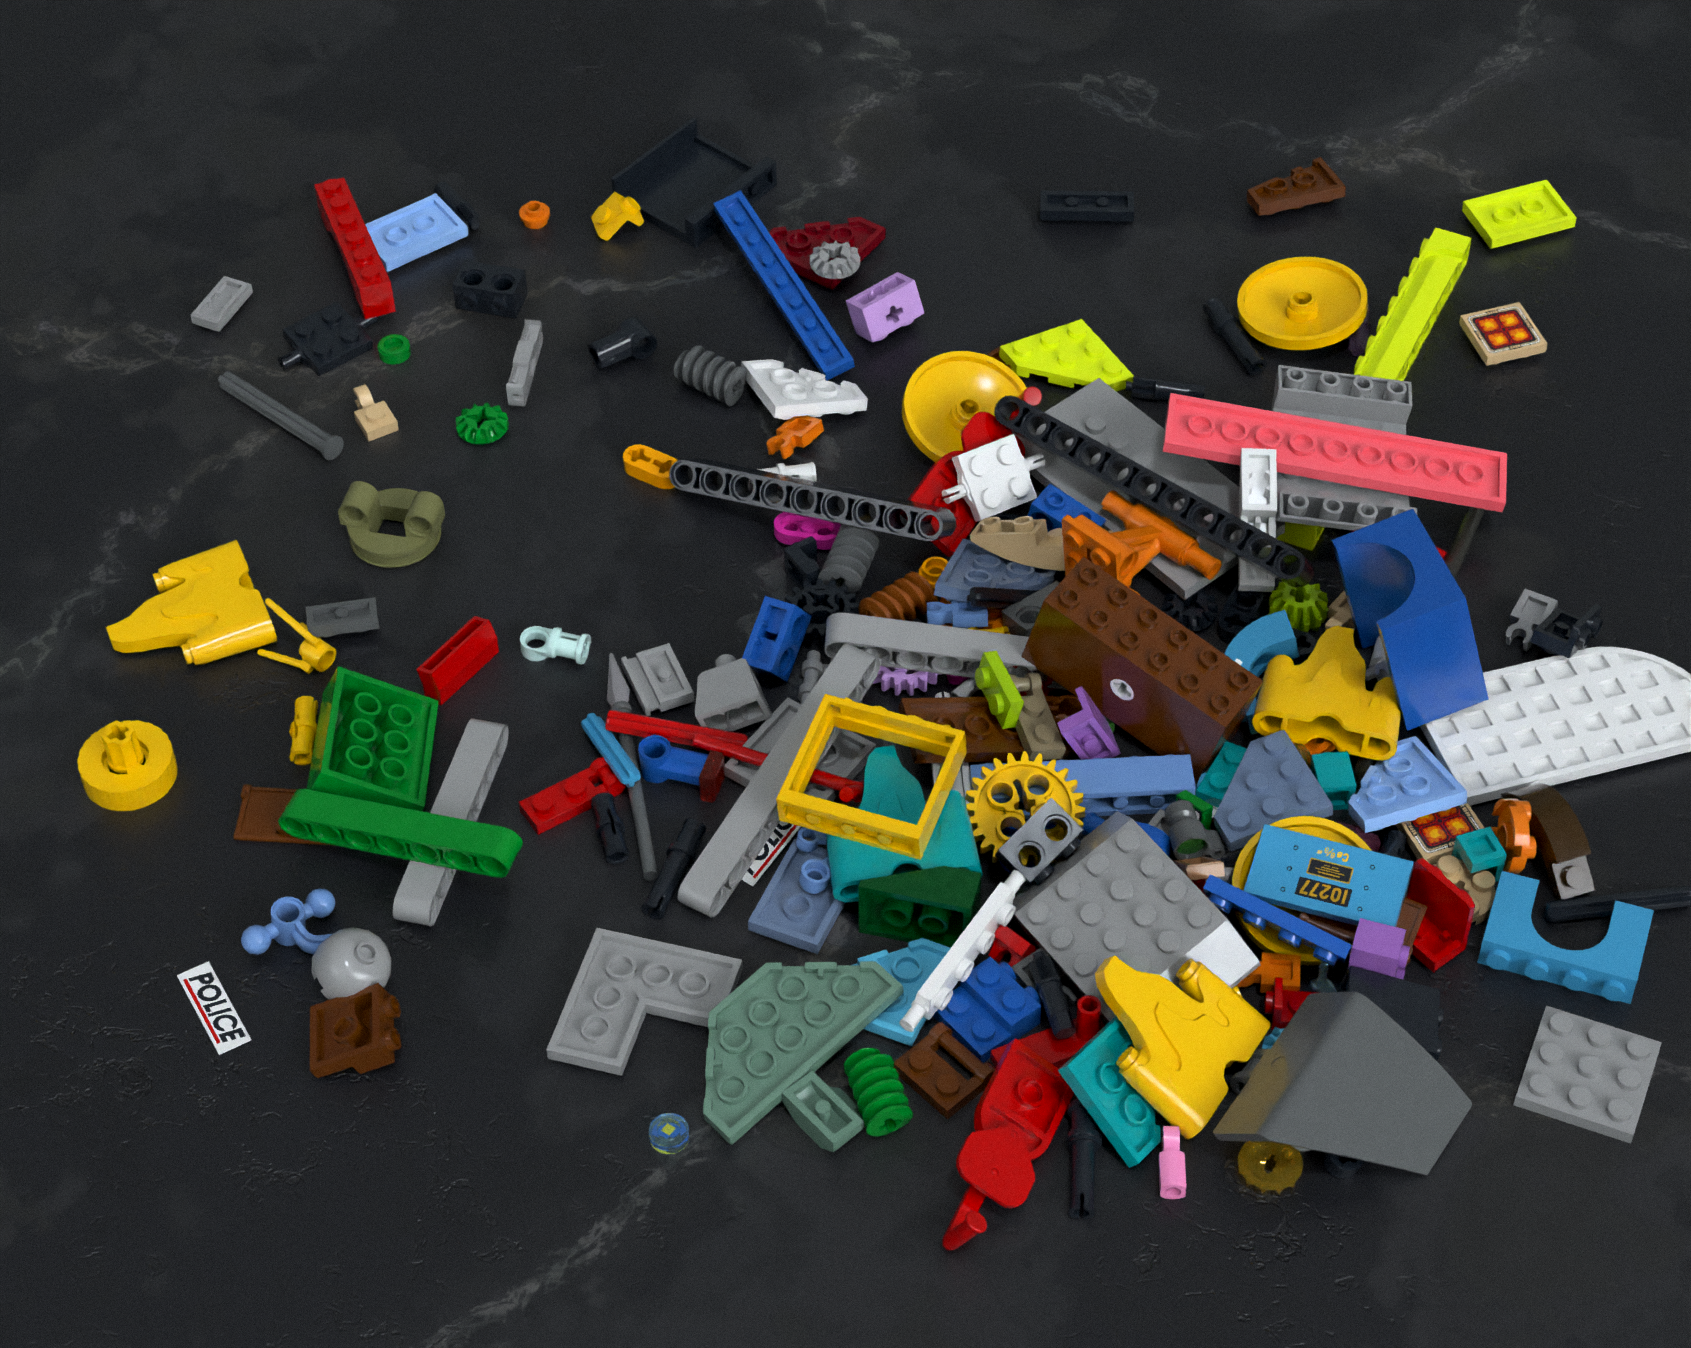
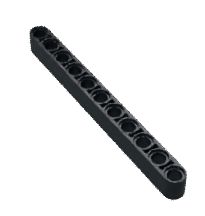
(1163, 497)

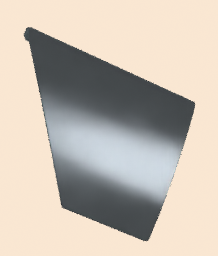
(1347, 1087)

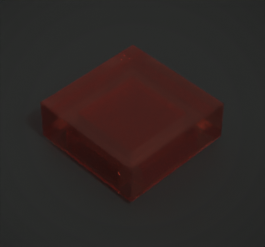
(712, 776)

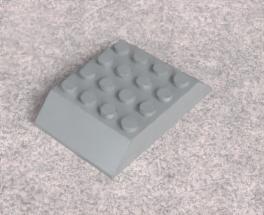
(1127, 902)

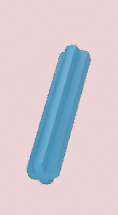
(610, 750)

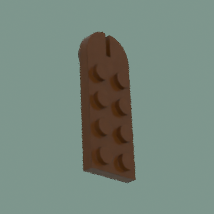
(983, 732)

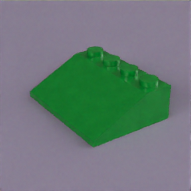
(373, 741)

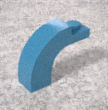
(1259, 644)

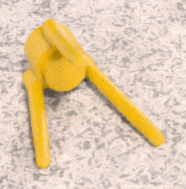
(314, 651)

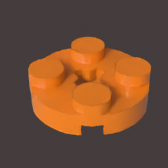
(1514, 833)

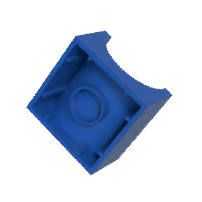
(1414, 604)

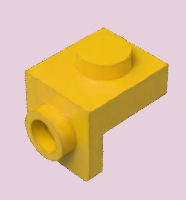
(614, 213)

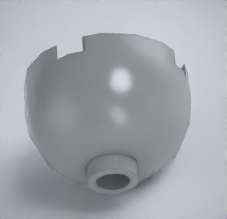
(351, 962)

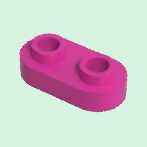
(795, 528)

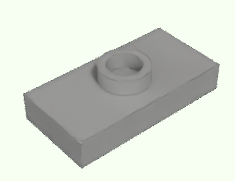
(221, 303)

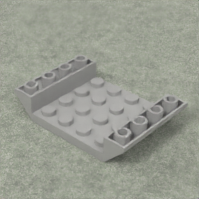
(1344, 400)

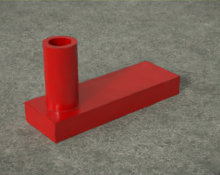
(1060, 1051)

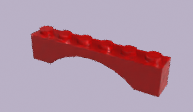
(358, 251)

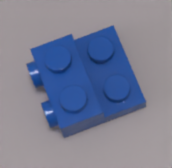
(990, 1009)

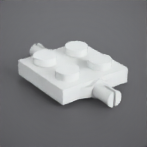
(993, 478)

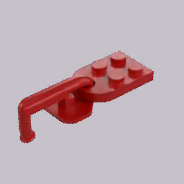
(979, 431)
(1011, 1130)

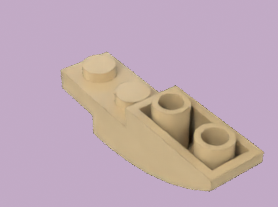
(1022, 541)

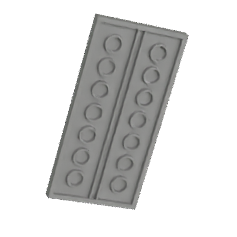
(1124, 428)

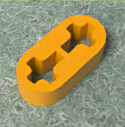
(648, 465)

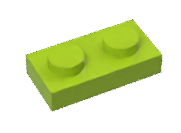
(999, 689)

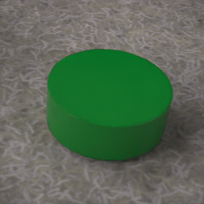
(394, 349)

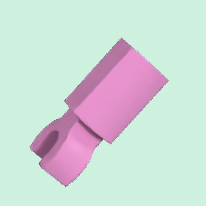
(1171, 1165)

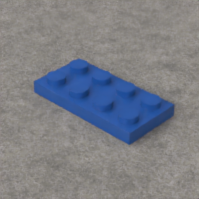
(1290, 928)

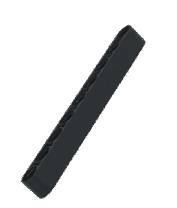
(825, 499)

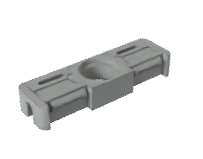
(524, 363)

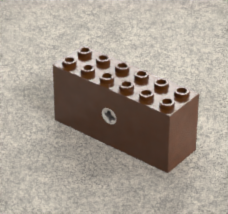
(1140, 666)

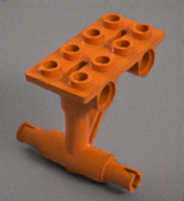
(1130, 550)

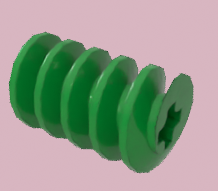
(877, 1091)

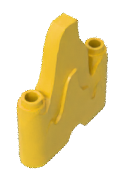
(202, 607)
(1329, 700)
(1180, 1037)

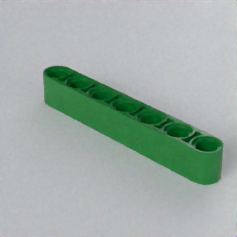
(401, 833)

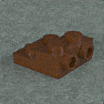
(354, 1032)

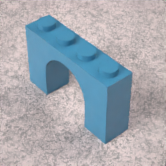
(1602, 970)

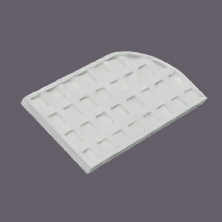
(1565, 721)

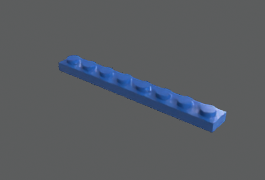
(784, 285)

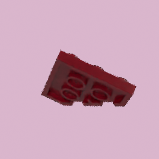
(799, 243)

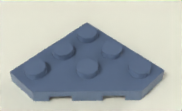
(977, 567)
(1266, 788)

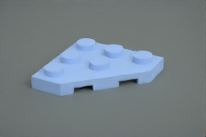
(1404, 788)

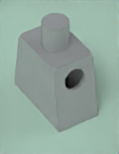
(730, 696)

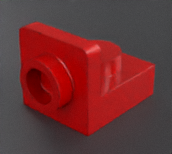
(1282, 1003)

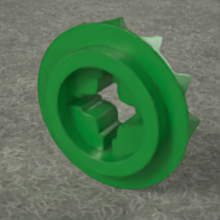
(489, 431)

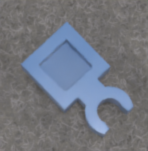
(958, 613)

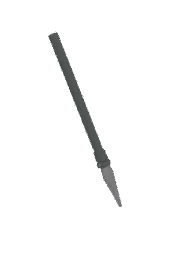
(618, 699)

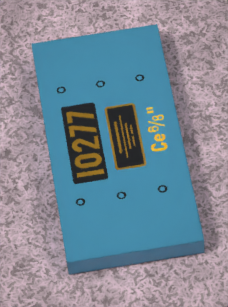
(1327, 877)

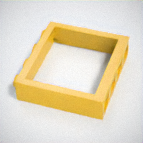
(856, 823)

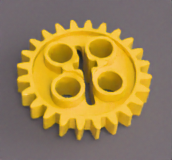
(992, 817)

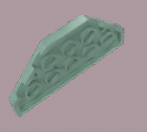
(782, 1029)

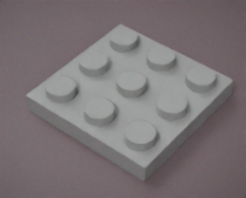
(844, 757)
(1588, 1074)

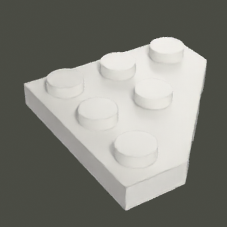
(801, 393)

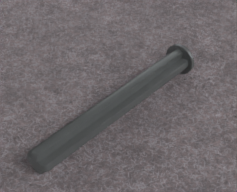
(318, 438)

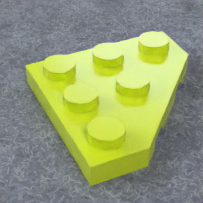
(1067, 357)

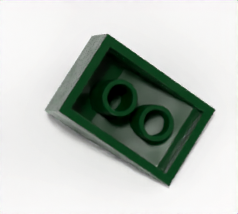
(920, 904)

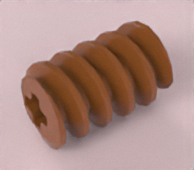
(900, 599)

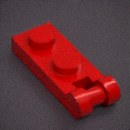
(569, 796)

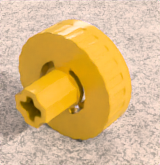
(123, 750)

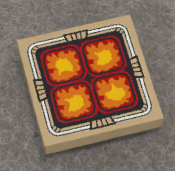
(1503, 333)
(1435, 833)

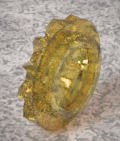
(1284, 1174)

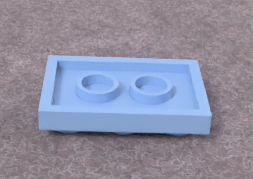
(415, 231)

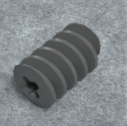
(711, 374)
(850, 557)

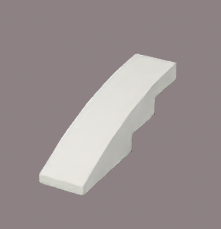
(1258, 509)

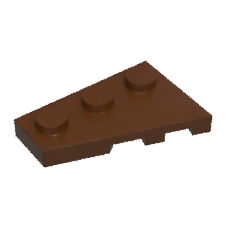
(1300, 189)

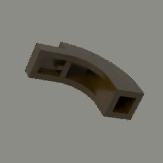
(1558, 838)

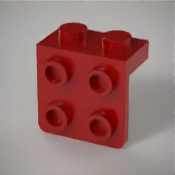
(1447, 917)

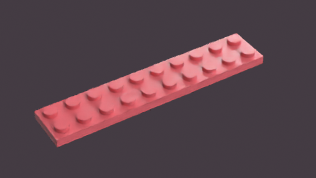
(1338, 452)

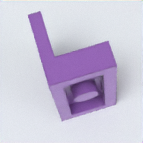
(1089, 731)

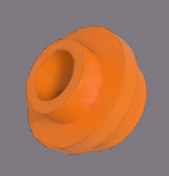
(534, 214)

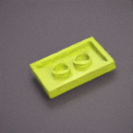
(1518, 214)

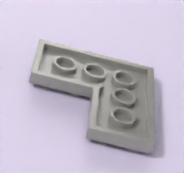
(623, 982)

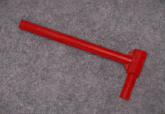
(849, 789)

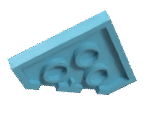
(911, 968)

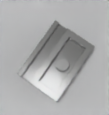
(657, 679)

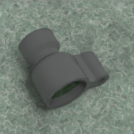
(1189, 835)

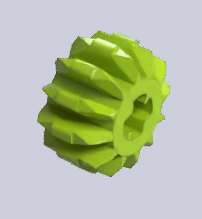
(1304, 605)

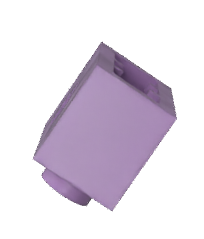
(885, 307)

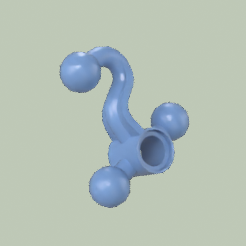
(319, 903)

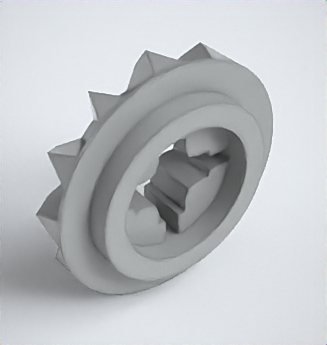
(838, 267)

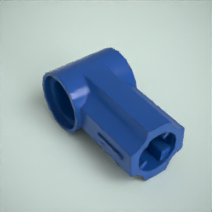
(663, 762)

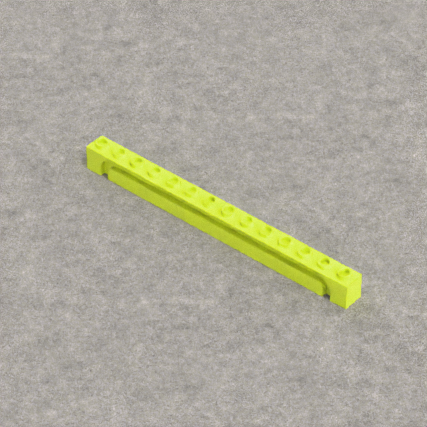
(1404, 328)

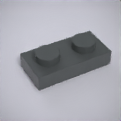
(342, 617)

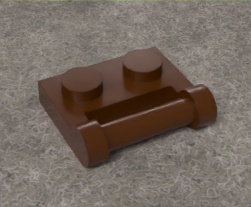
(936, 1079)

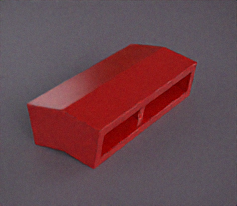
(458, 659)

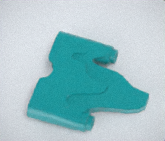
(898, 795)

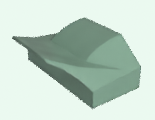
(823, 1112)

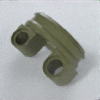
(365, 510)

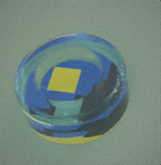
(669, 1133)

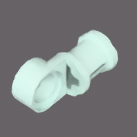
(556, 644)

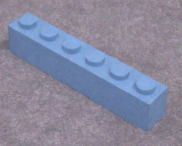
(1118, 784)

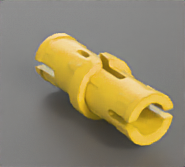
(303, 730)

